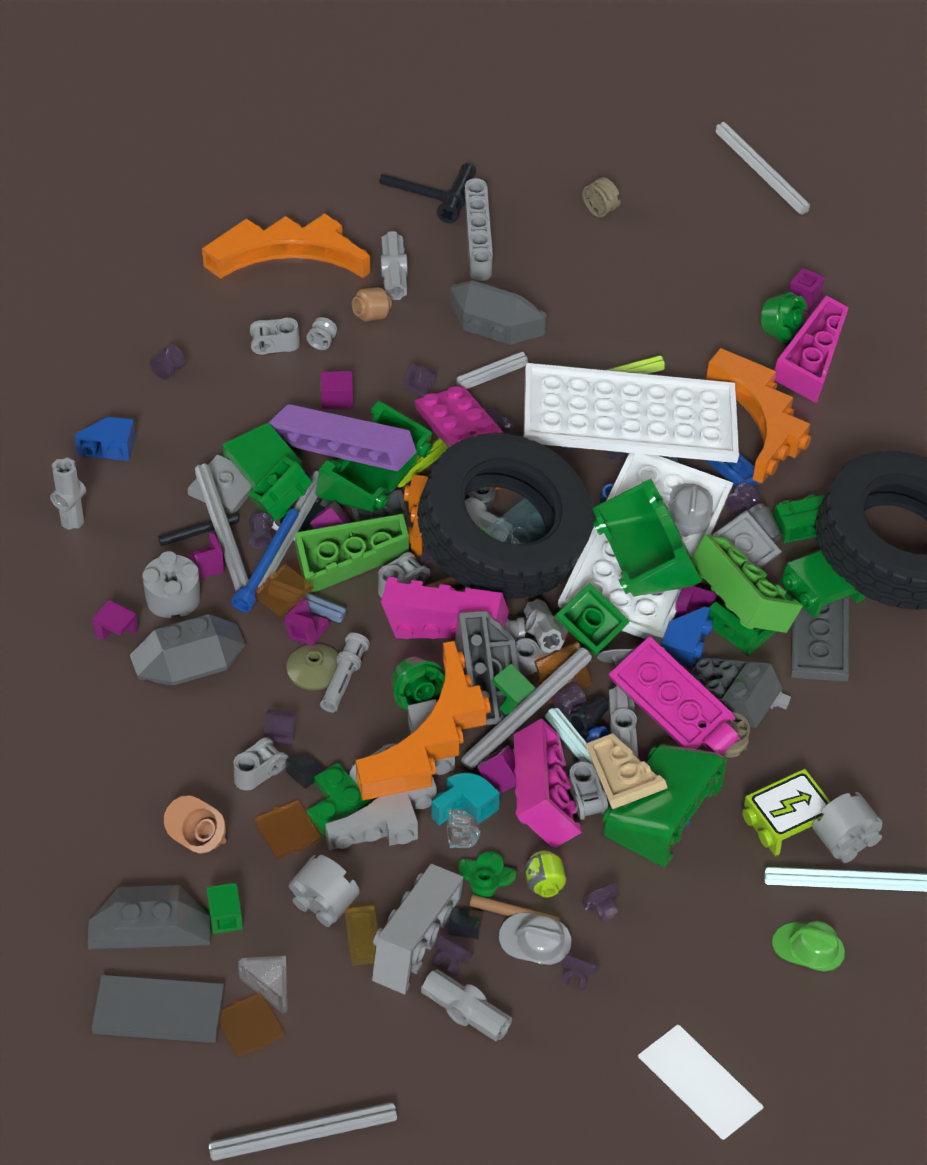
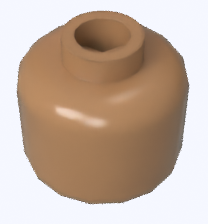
(371, 304)

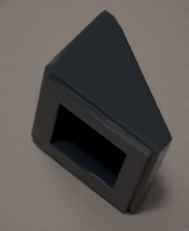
(303, 769)
(465, 923)

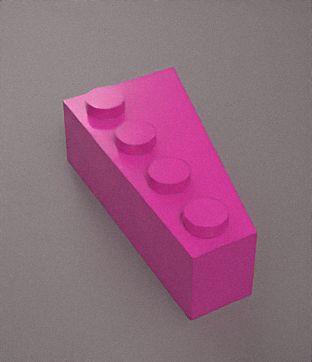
(809, 354)
(433, 612)
(543, 784)

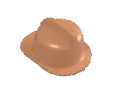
(195, 824)

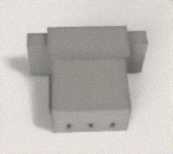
(781, 701)

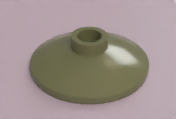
(311, 674)

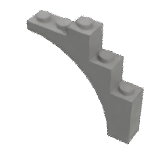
(391, 814)

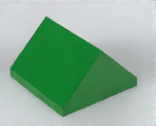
(592, 619)

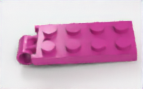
(455, 415)
(674, 699)

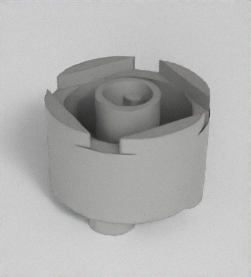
(171, 585)
(848, 826)
(323, 889)

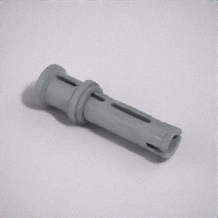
(348, 662)

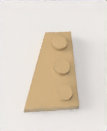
(621, 772)

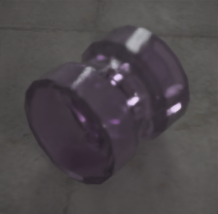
(170, 360)

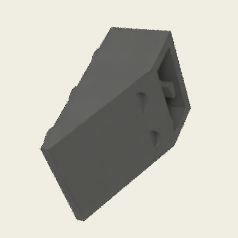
(740, 685)

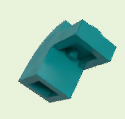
(466, 793)

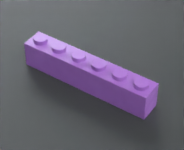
(344, 437)

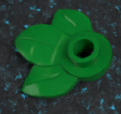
(486, 873)

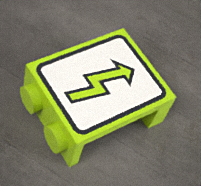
(784, 808)

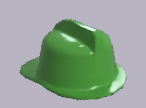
(809, 945)

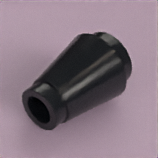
(588, 714)

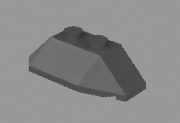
(496, 313)
(188, 650)
(486, 653)
(149, 919)

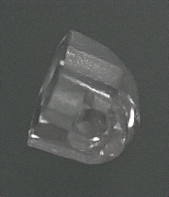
(462, 829)

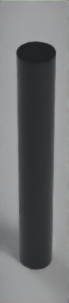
(412, 187)
(192, 531)

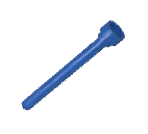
(245, 597)

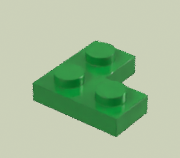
(341, 794)

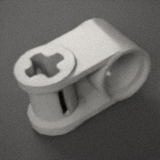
(277, 334)
(403, 570)
(258, 764)
(587, 794)

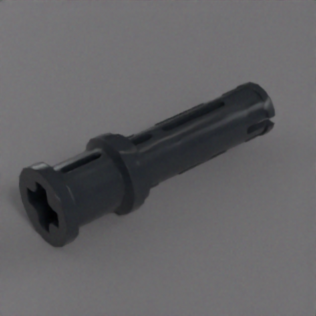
(454, 199)

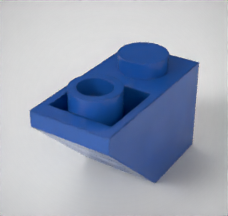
(107, 439)
(685, 636)

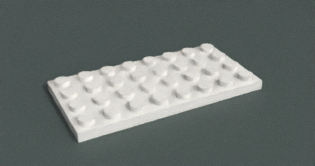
(630, 412)
(598, 565)

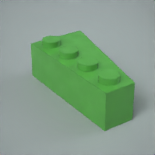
(349, 549)
(744, 586)

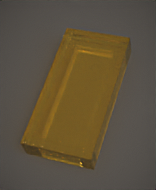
(361, 931)

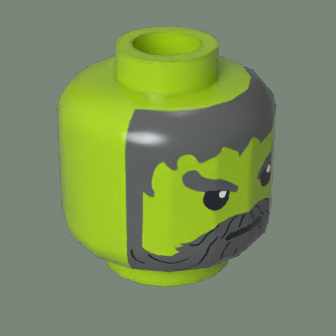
(545, 874)

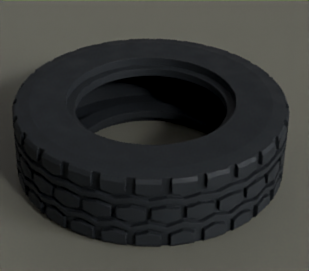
(527, 470)
(851, 544)

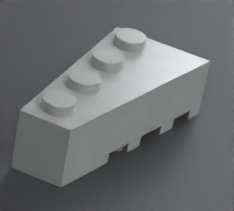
(415, 927)

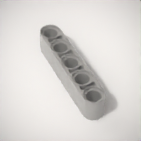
(478, 229)

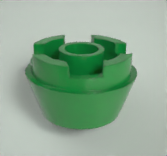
(783, 316)
(417, 681)

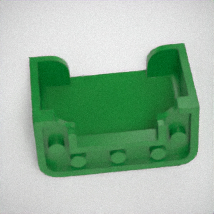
(367, 485)
(645, 542)
(658, 819)

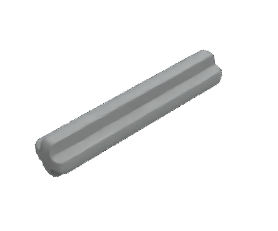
(492, 370)

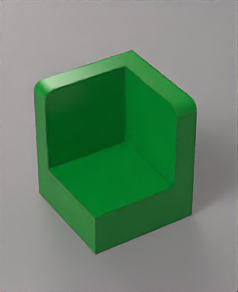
(513, 686)
(224, 908)

